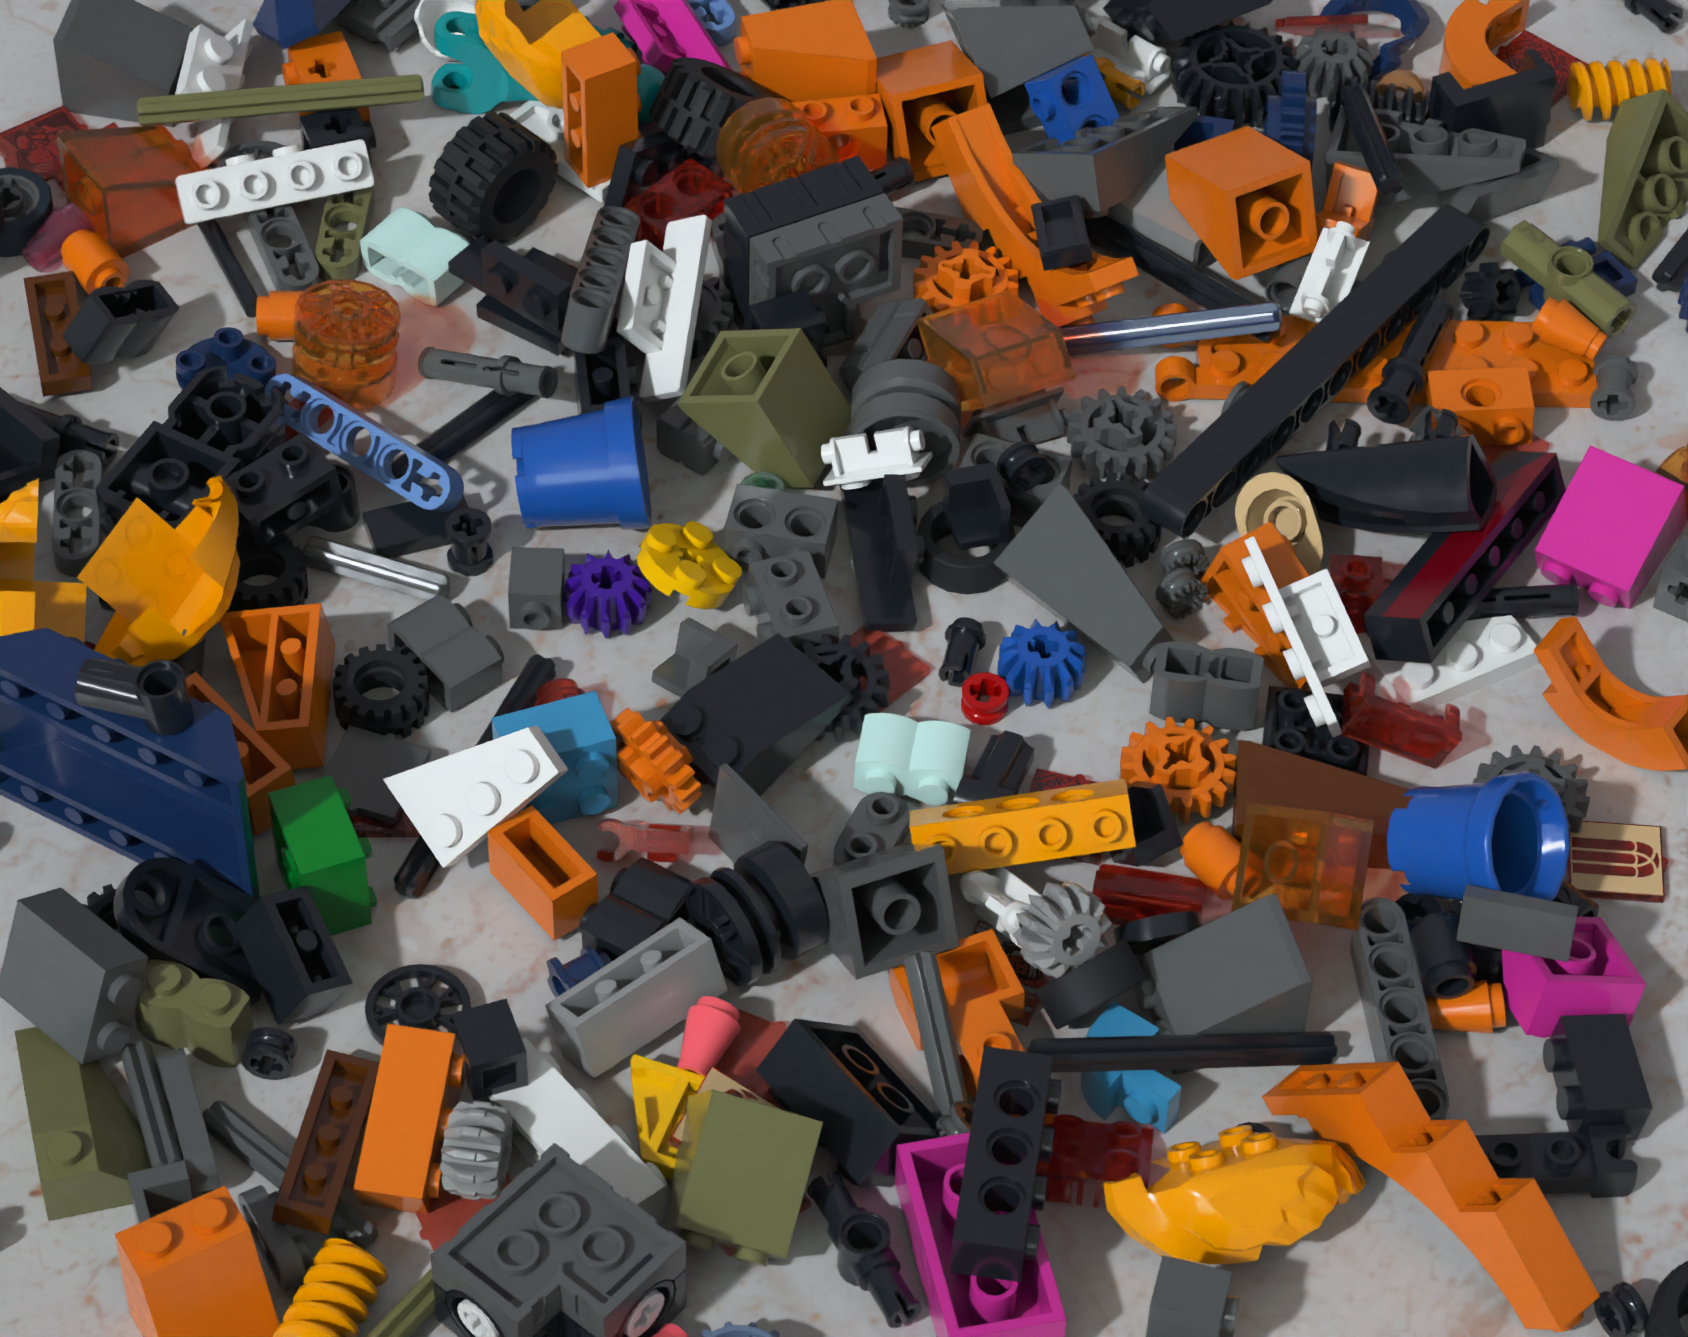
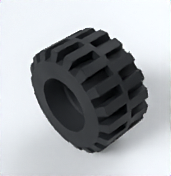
(698, 102)
(493, 178)

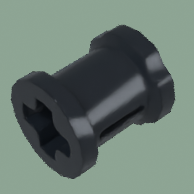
(478, 531)

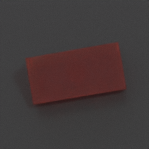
(1140, 894)

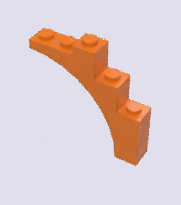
(1001, 200)

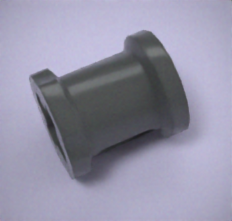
(1613, 394)

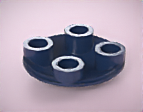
(229, 350)

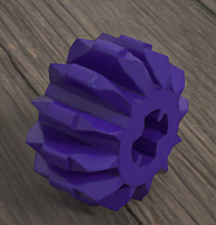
(606, 594)

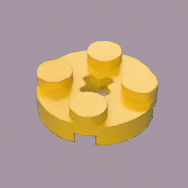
(689, 563)

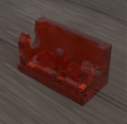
(1397, 726)

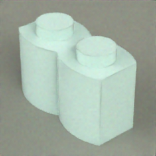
(413, 255)
(911, 757)

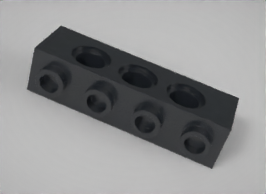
(992, 1242)

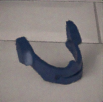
(1413, 24)

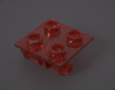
(1094, 1155)

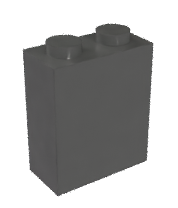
(72, 975)

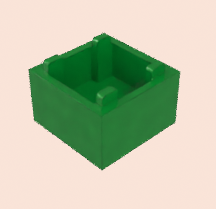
(321, 850)

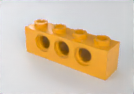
(1028, 826)

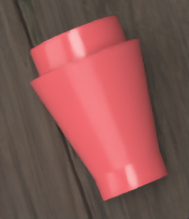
(707, 1034)

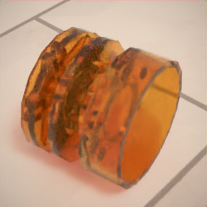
(770, 143)
(347, 340)

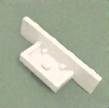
(210, 66)
(274, 181)
(663, 304)
(1317, 629)

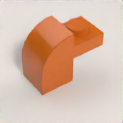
(1349, 199)

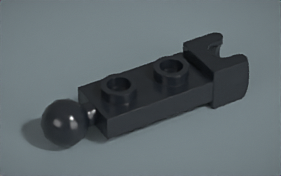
(1566, 1160)

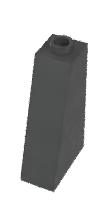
(1080, 581)

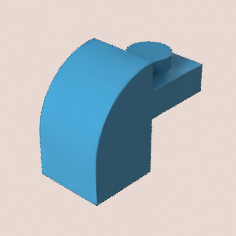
(1141, 1093)

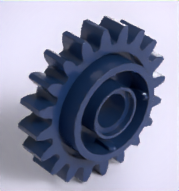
(1292, 115)

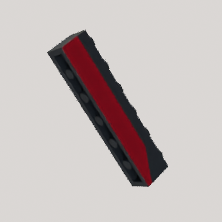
(1459, 568)

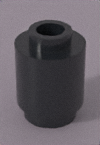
(1443, 962)

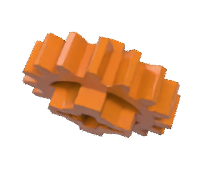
(962, 276)
(654, 761)
(1180, 763)

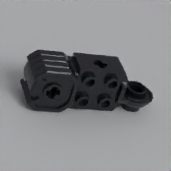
(209, 432)

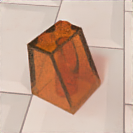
(126, 182)
(996, 349)

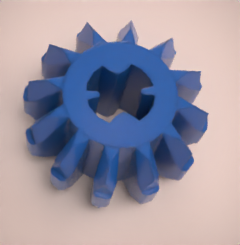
(1042, 663)

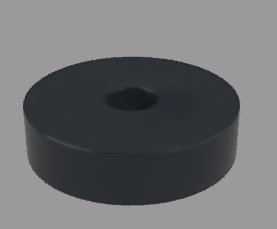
(1156, 930)

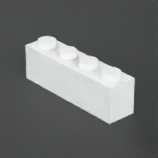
(557, 1113)

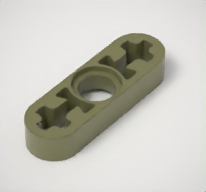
(329, 239)

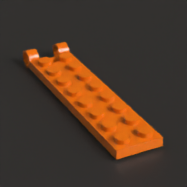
(1554, 374)

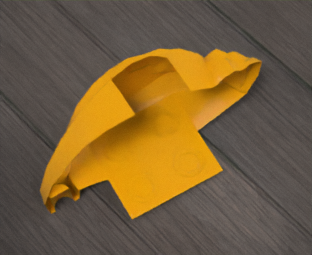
(532, 41)
(166, 577)
(25, 602)
(1234, 1196)

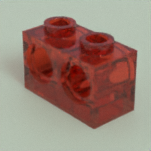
(679, 195)

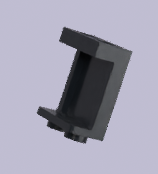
(1507, 106)
(26, 446)

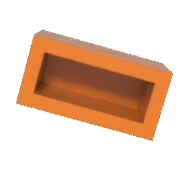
(542, 871)

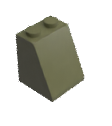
(768, 402)
(740, 1176)

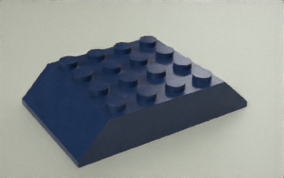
(115, 777)

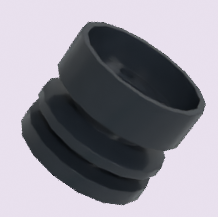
(758, 912)

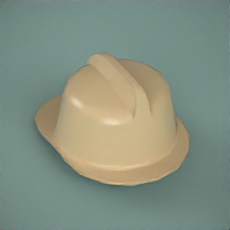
(1289, 508)

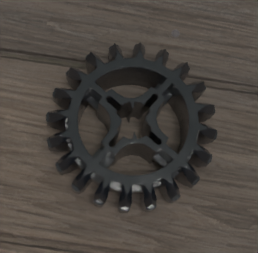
(1230, 71)

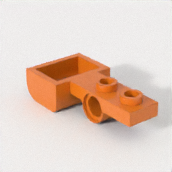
(980, 1000)

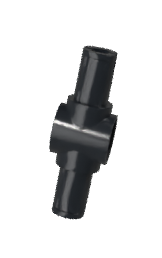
(871, 1269)

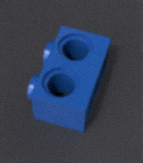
(1085, 102)

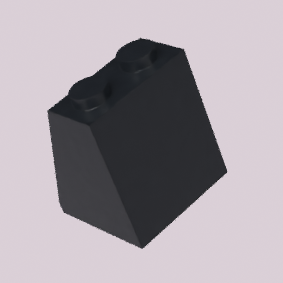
(1175, 18)

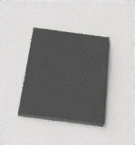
(746, 821)

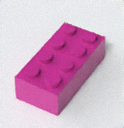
(961, 1304)

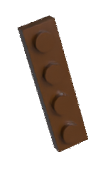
(326, 1142)

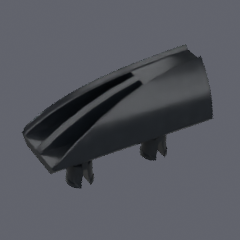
(1399, 485)

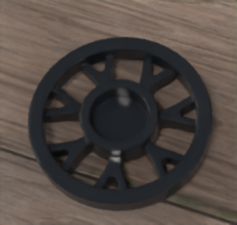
(417, 1005)

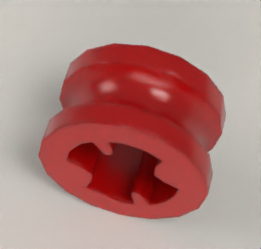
(984, 712)

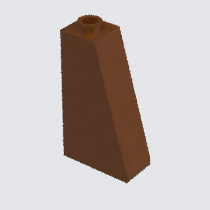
(1294, 781)

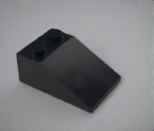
(756, 714)

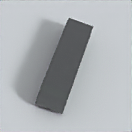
(599, 280)
(1396, 1001)

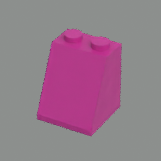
(1611, 529)

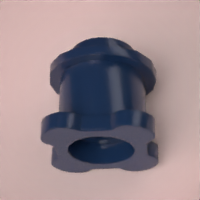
(573, 972)

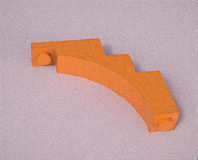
(1440, 1162)

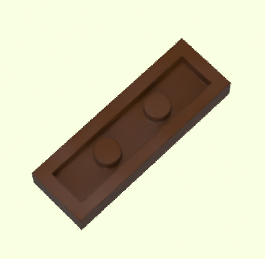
(52, 308)

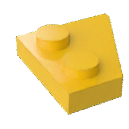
(659, 1103)

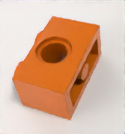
(852, 126)
(1488, 402)

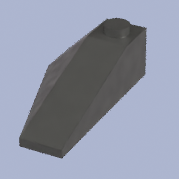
(1430, 155)
(1104, 161)

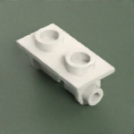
(1134, 57)
(1329, 272)
(856, 465)
(998, 898)

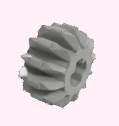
(1061, 928)
(476, 1150)

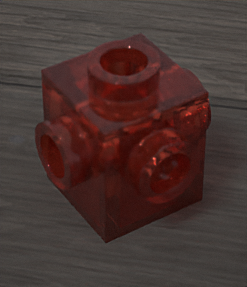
(1358, 583)

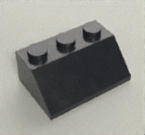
(855, 1091)

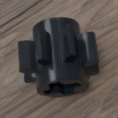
(1490, 292)

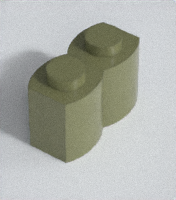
(194, 1013)

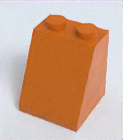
(808, 52)
(916, 96)
(1245, 200)
(196, 1272)

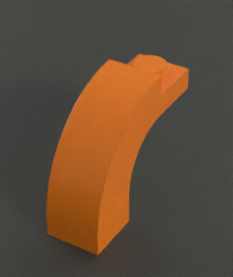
(1474, 32)
(1605, 711)

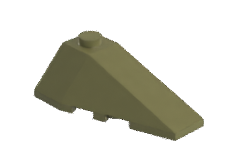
(1643, 175)
(78, 1128)

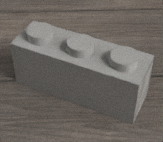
(635, 997)

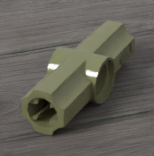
(1568, 275)

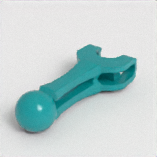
(486, 82)

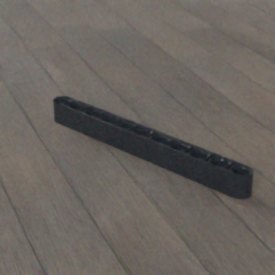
(1313, 372)

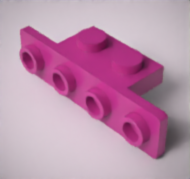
(667, 32)

